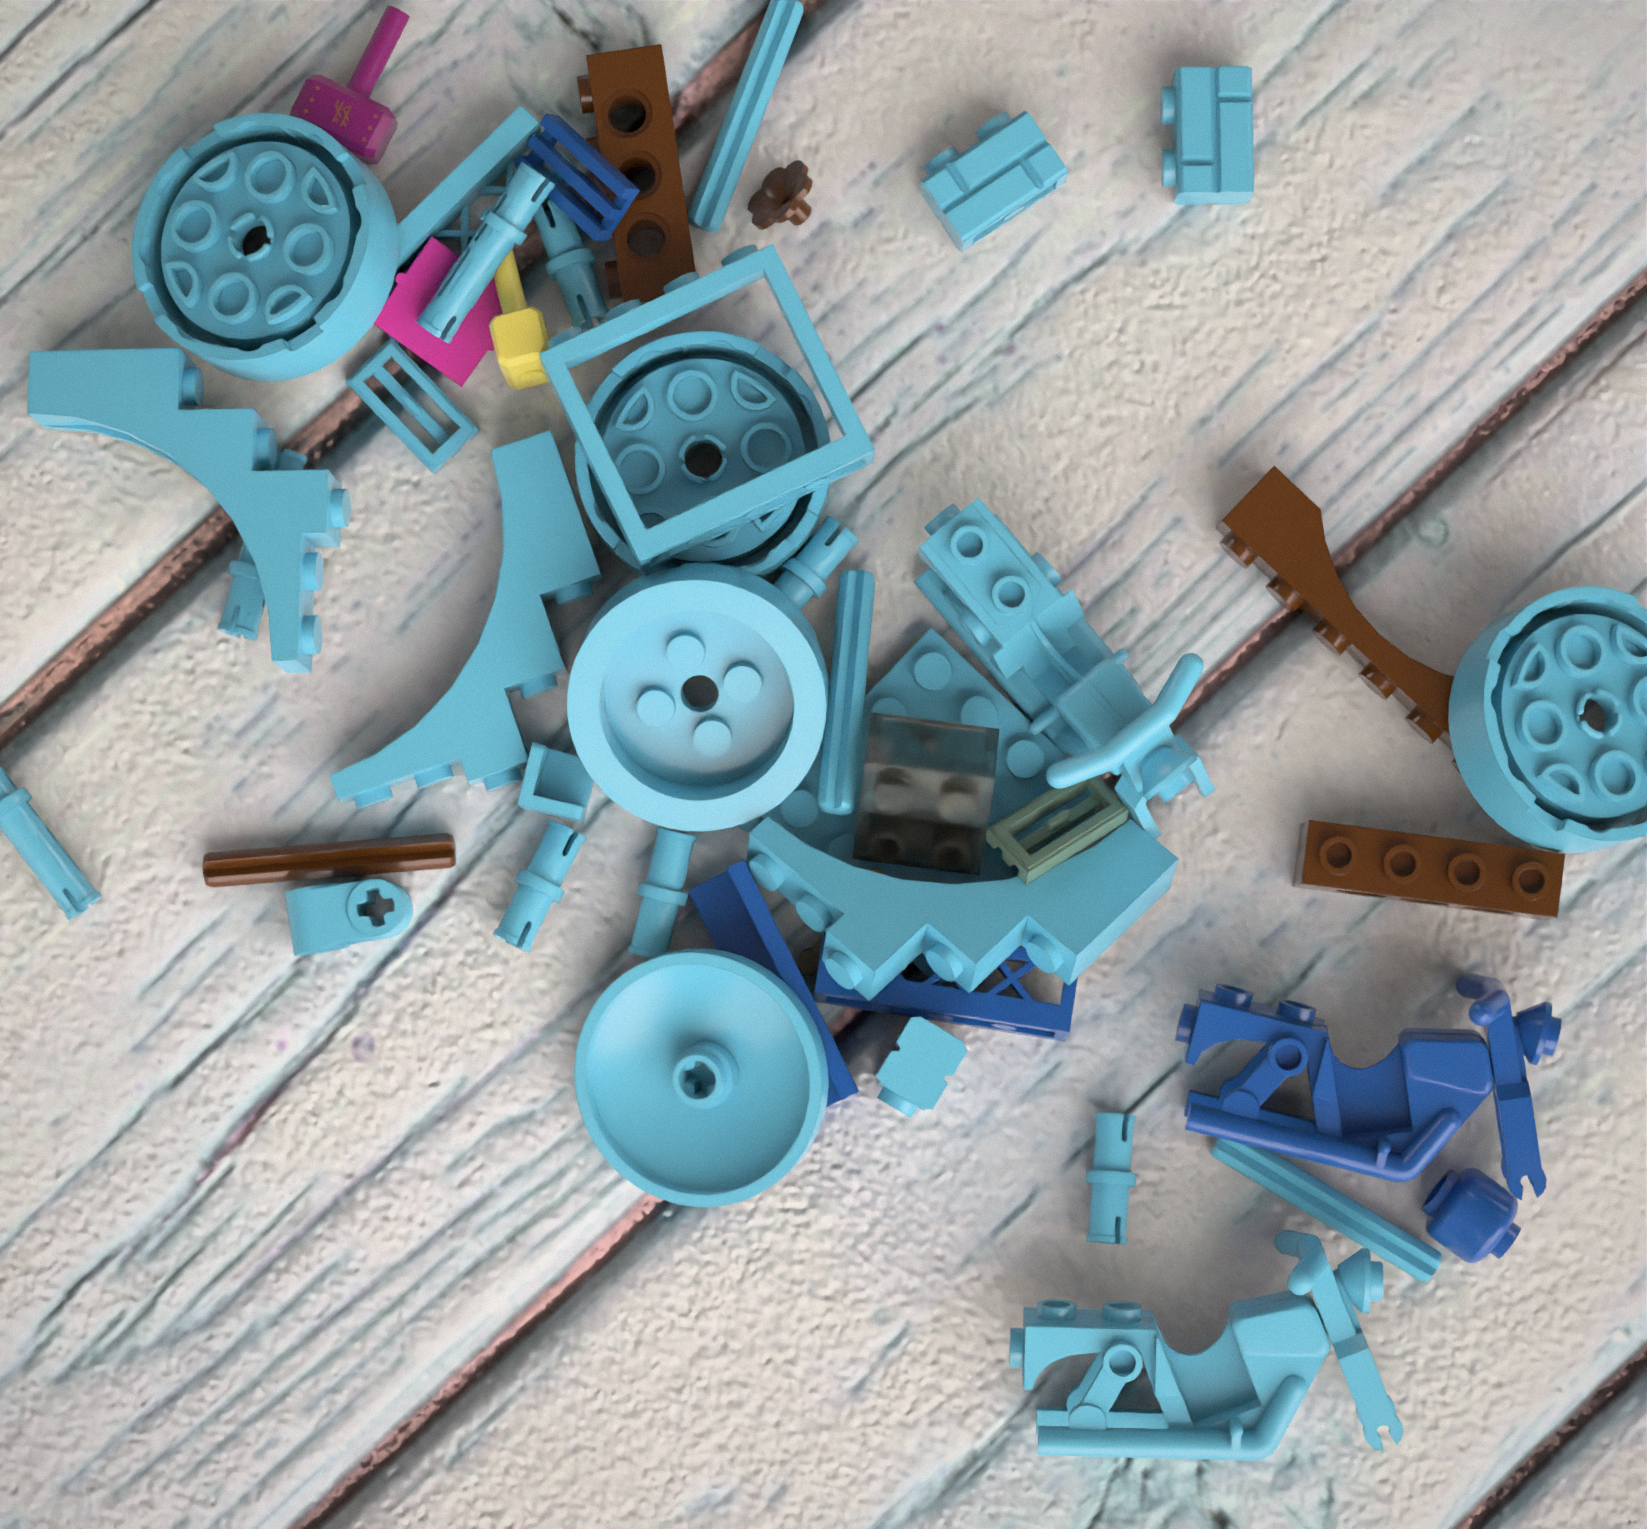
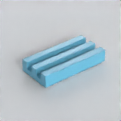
(449, 445)

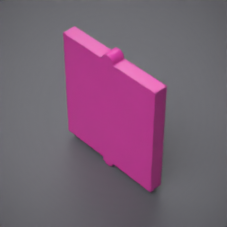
(411, 296)

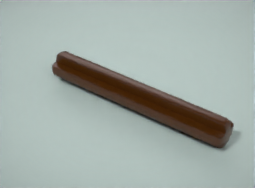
(329, 860)

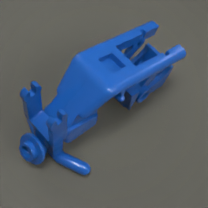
(1380, 1116)

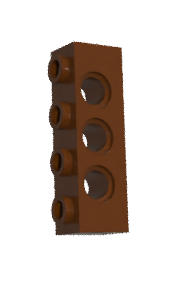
(639, 80)
(1429, 870)

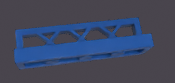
(744, 926)
(958, 1006)

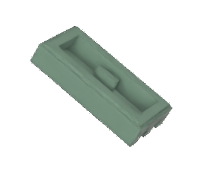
(1048, 857)

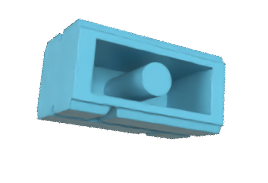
(1209, 135)
(992, 178)
(917, 1069)

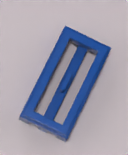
(543, 151)

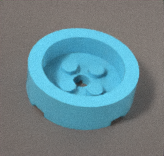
(294, 298)
(714, 393)
(1521, 726)
(699, 762)

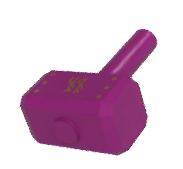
(348, 111)

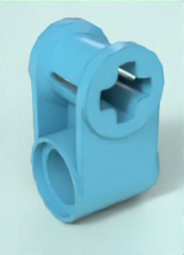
(335, 915)

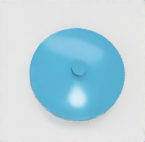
(701, 1077)

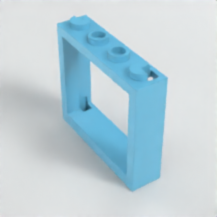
(752, 498)

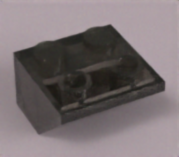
(926, 793)

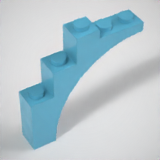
(280, 514)
(475, 721)
(964, 929)

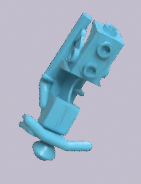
(1057, 664)
(1219, 1401)

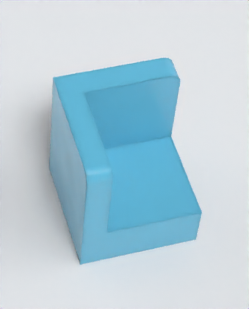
(555, 784)

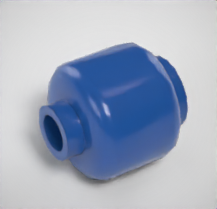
(1471, 1215)

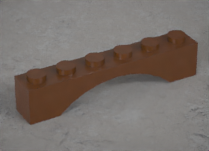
(1286, 541)

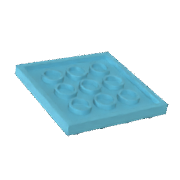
(939, 686)

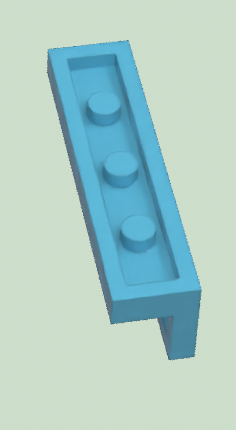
(465, 186)

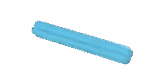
(745, 114)
(846, 692)
(1330, 1207)

